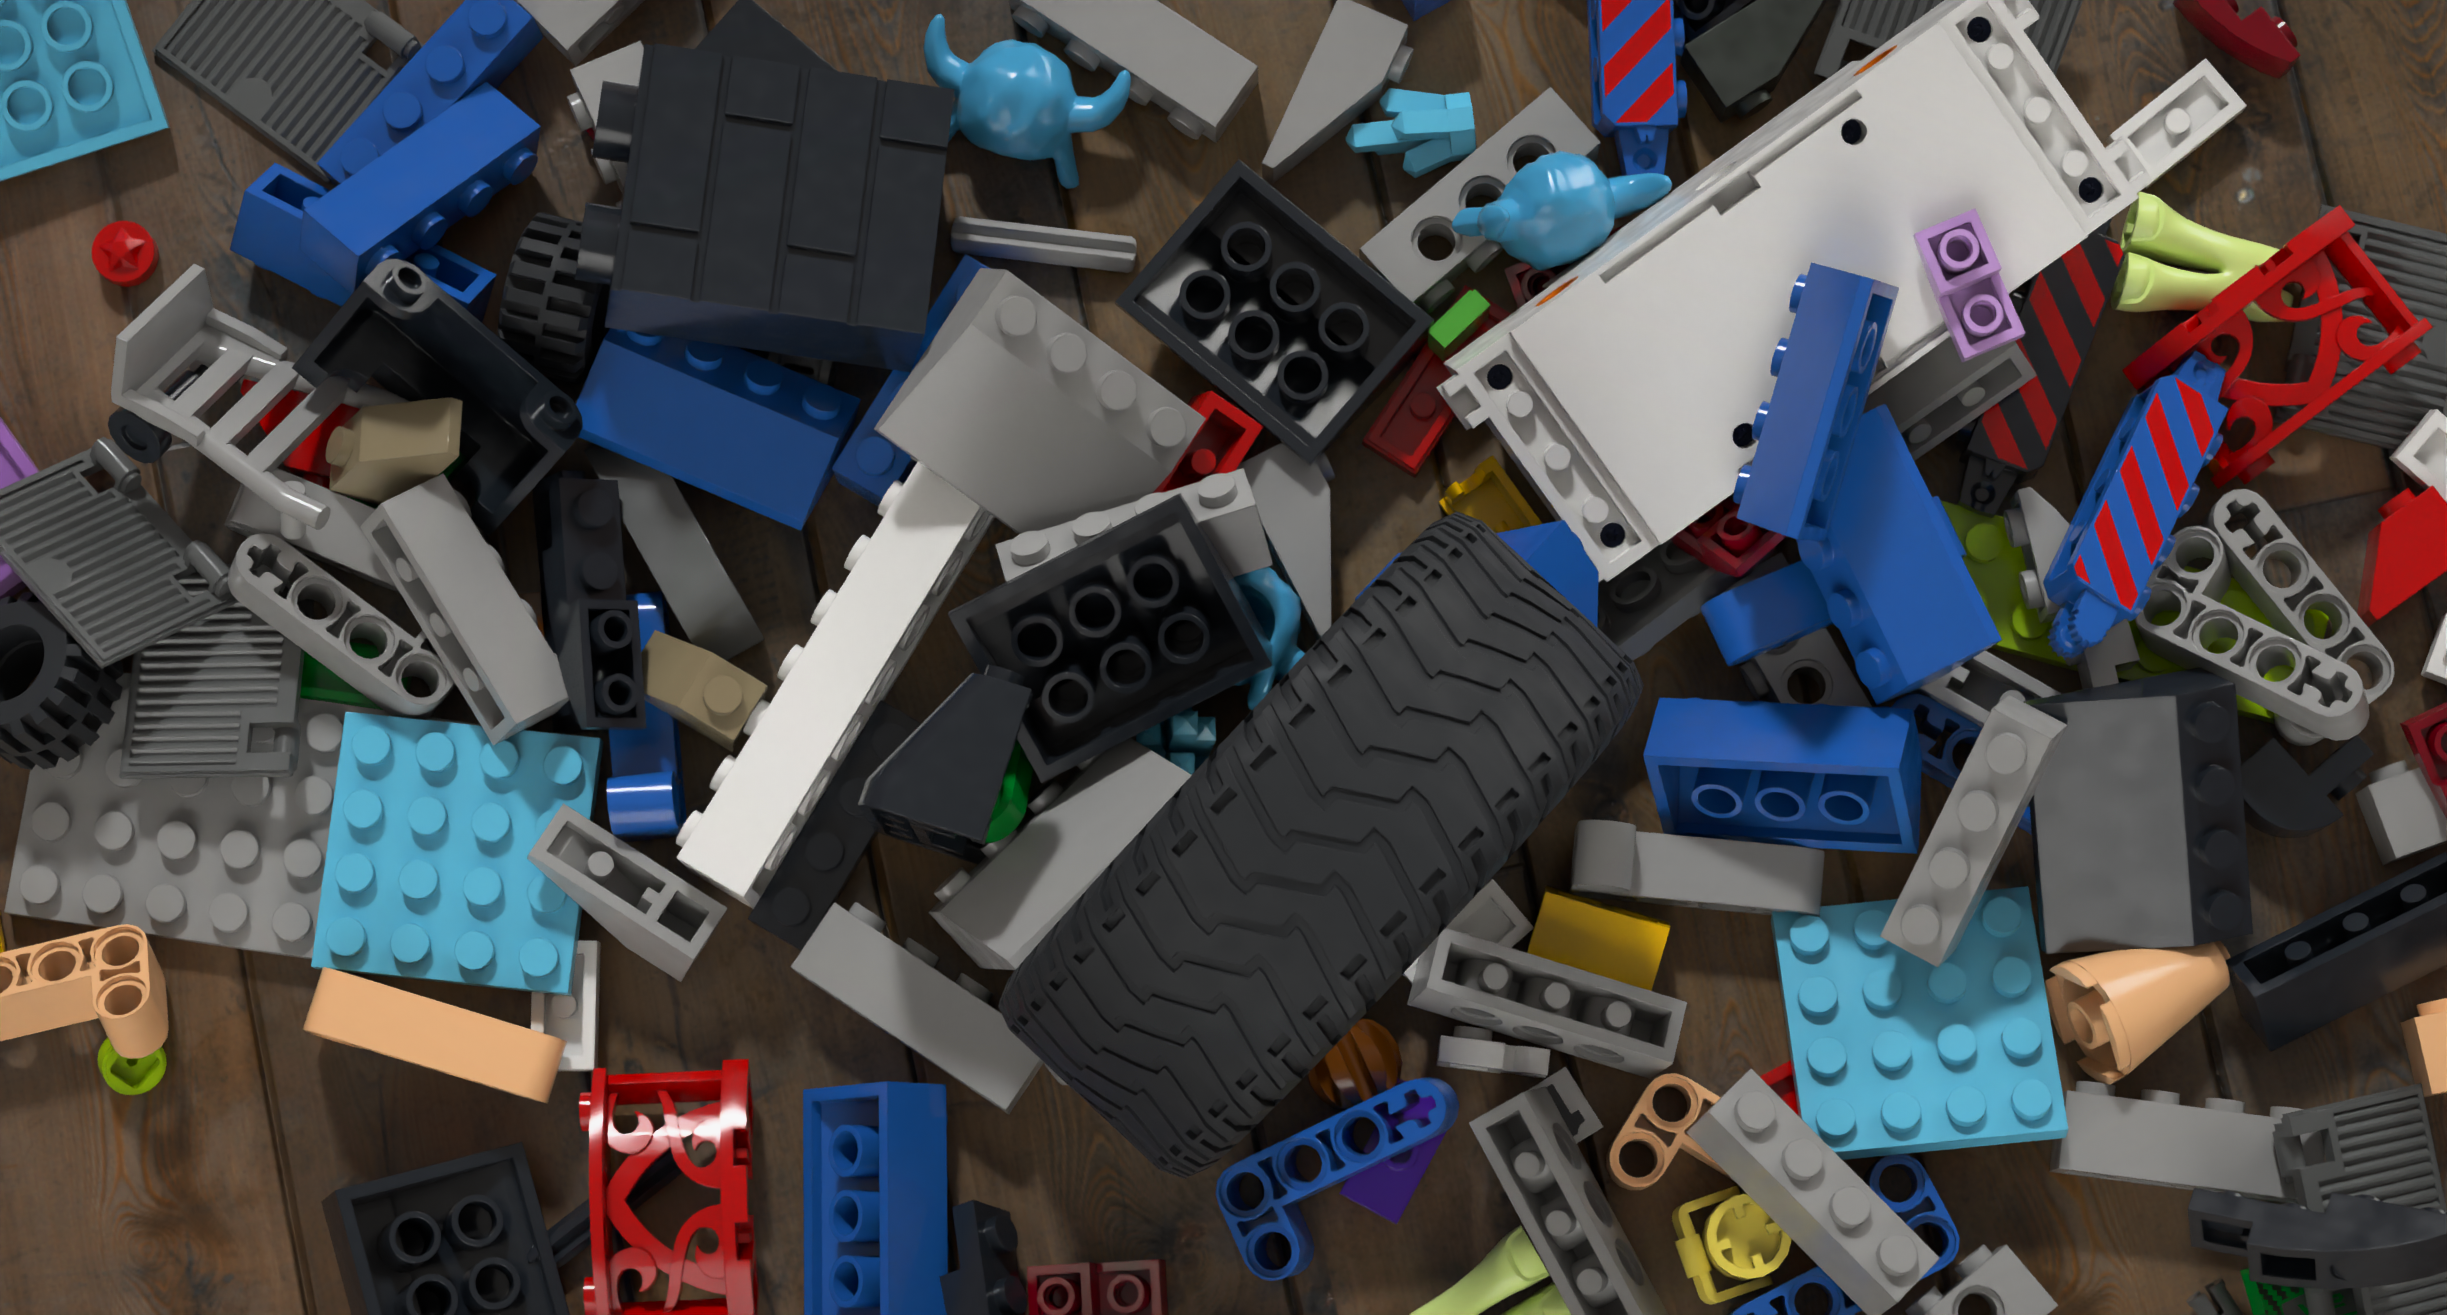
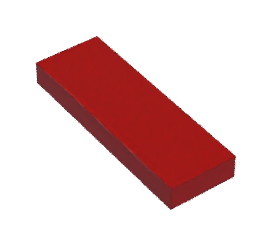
(1416, 411)

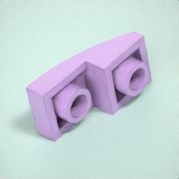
(1968, 285)

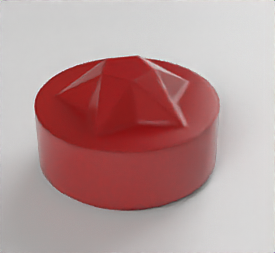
(125, 253)

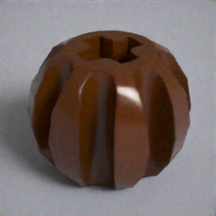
(1358, 1066)

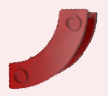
(2307, 263)
(729, 1127)

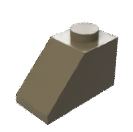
(393, 448)
(699, 688)

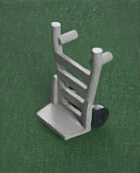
(219, 349)

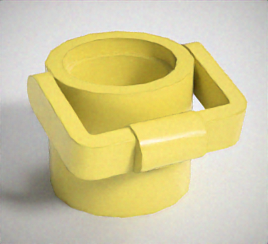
(1736, 1240)

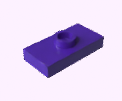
(1391, 1184)

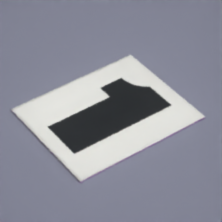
(1571, 1104)

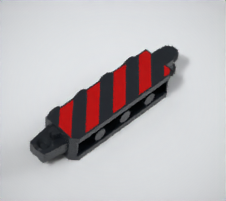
(2059, 324)

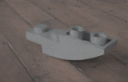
(2039, 532)

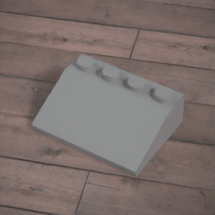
(1034, 411)
(1054, 854)

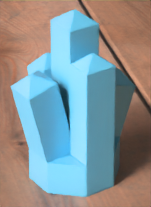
(1425, 126)
(1182, 739)

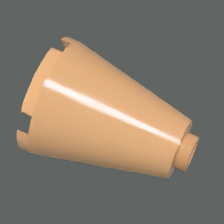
(2132, 1001)

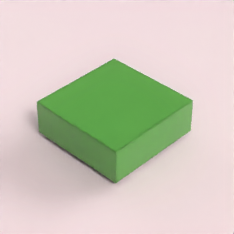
(1458, 324)

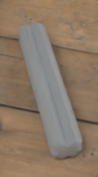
(1043, 244)

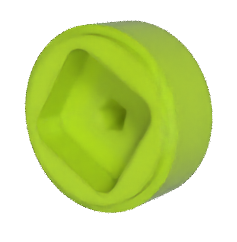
(131, 1075)

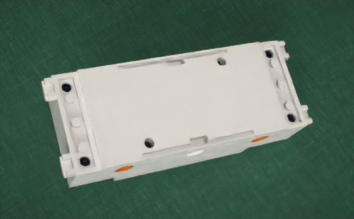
(1648, 359)

